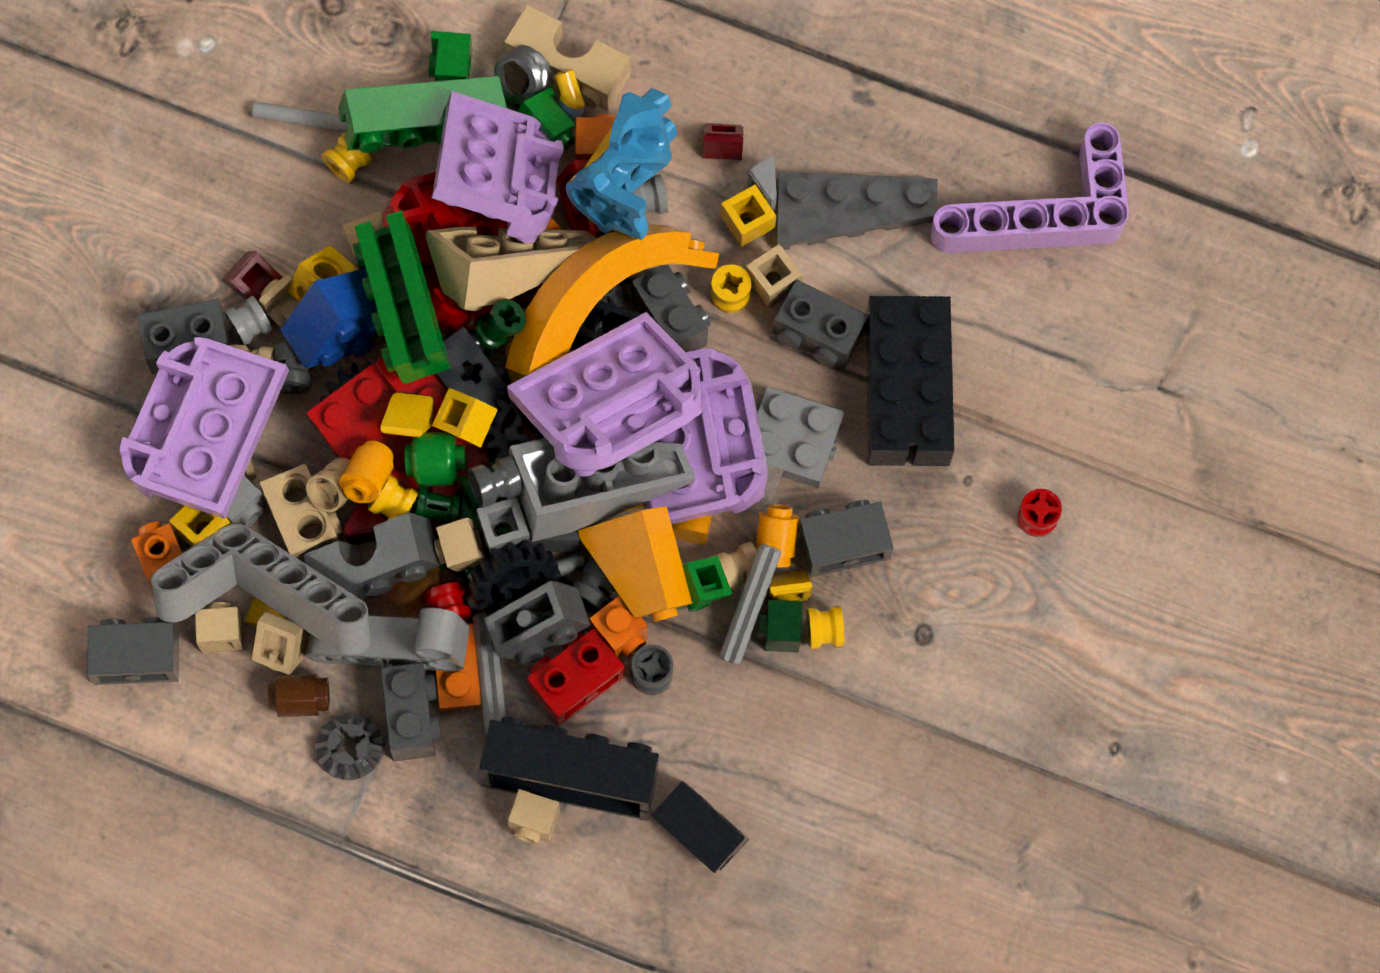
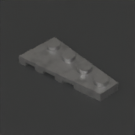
(838, 205)

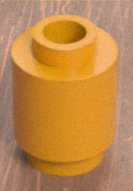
(367, 472)
(779, 529)

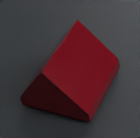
(722, 141)
(360, 525)

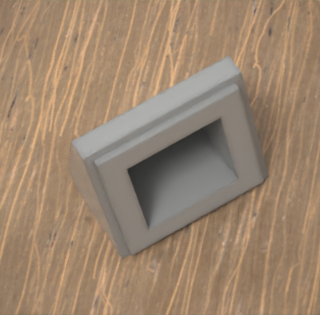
(765, 179)

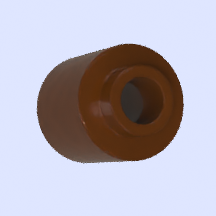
(299, 695)

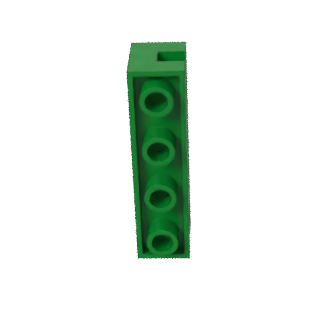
(407, 112)
(402, 299)

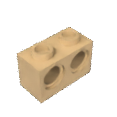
(295, 516)

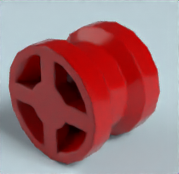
(1042, 504)
(448, 597)

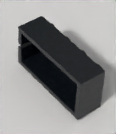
(909, 380)
(569, 768)

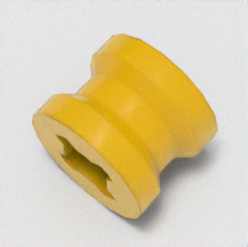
(344, 162)
(731, 298)
(393, 499)
(825, 627)

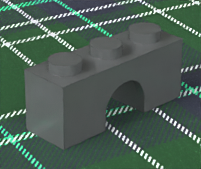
(401, 554)

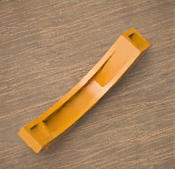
(584, 279)

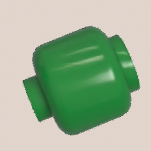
(434, 459)

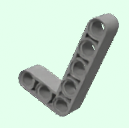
(270, 574)

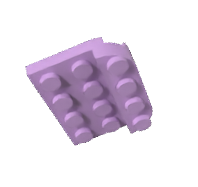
(497, 165)
(611, 395)
(201, 424)
(720, 445)

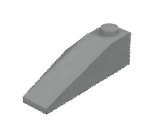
(561, 501)

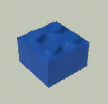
(332, 321)

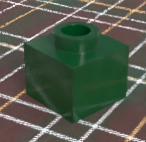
(781, 626)

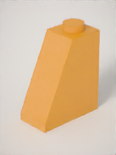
(641, 561)

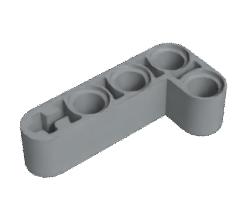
(434, 639)

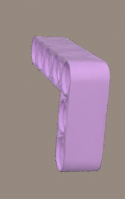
(1046, 212)

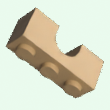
(598, 72)

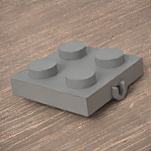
(798, 435)

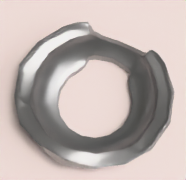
(534, 65)

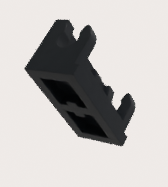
(699, 827)

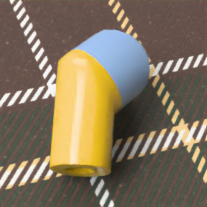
(571, 97)

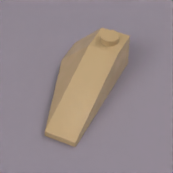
(497, 267)

